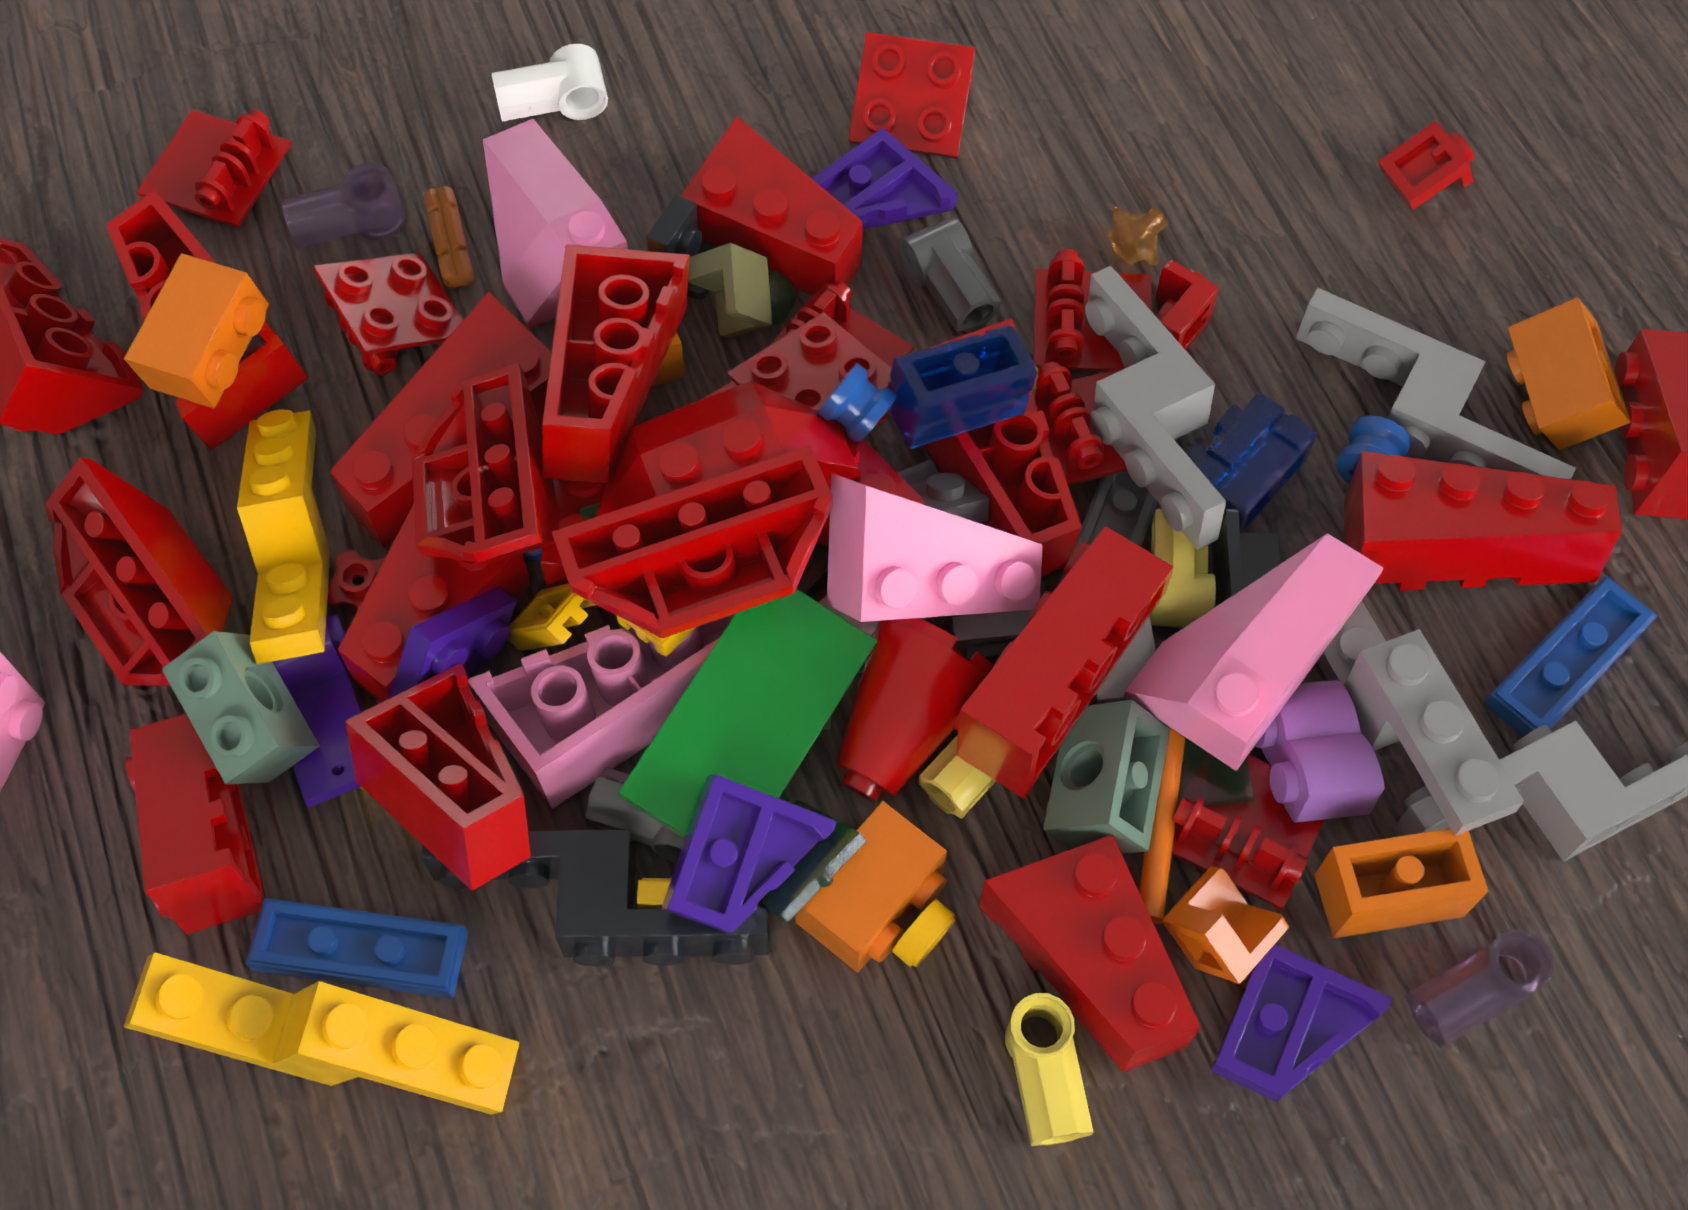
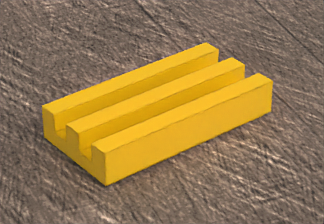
(558, 610)

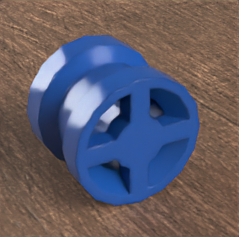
(857, 404)
(1372, 435)

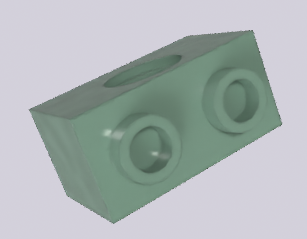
(239, 709)
(1108, 777)

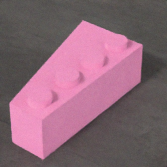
(589, 703)

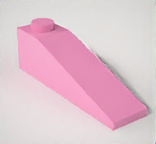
(536, 212)
(1247, 656)

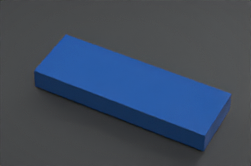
(1570, 658)
(357, 948)

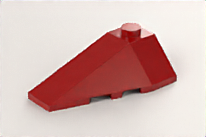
(50, 359)

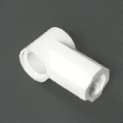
(565, 84)

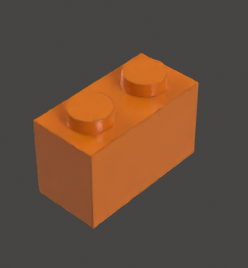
(197, 331)
(1566, 375)
(1399, 882)
(876, 890)

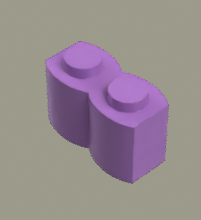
(1321, 756)

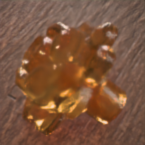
(1135, 235)

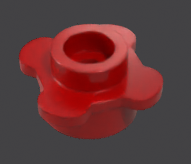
(349, 568)

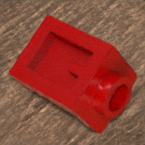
(1428, 164)
(1185, 301)

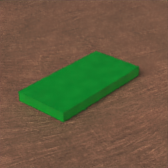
(750, 707)

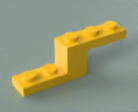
(284, 537)
(322, 1034)

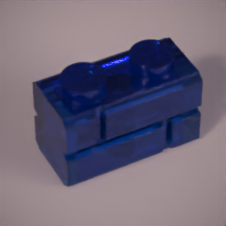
(961, 385)
(1253, 455)

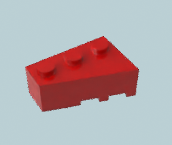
(773, 208)

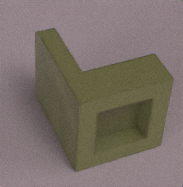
(740, 287)

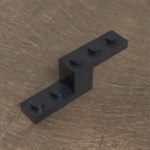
(597, 904)

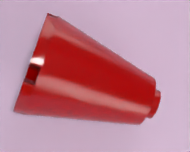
(905, 704)

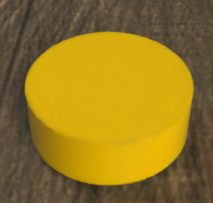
(924, 934)

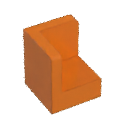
(1220, 928)

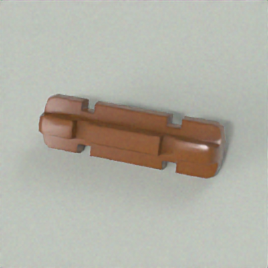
(448, 237)

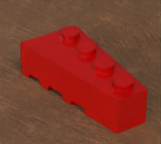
(148, 246)
(606, 351)
(377, 468)
(1018, 475)
(1477, 523)
(1060, 660)

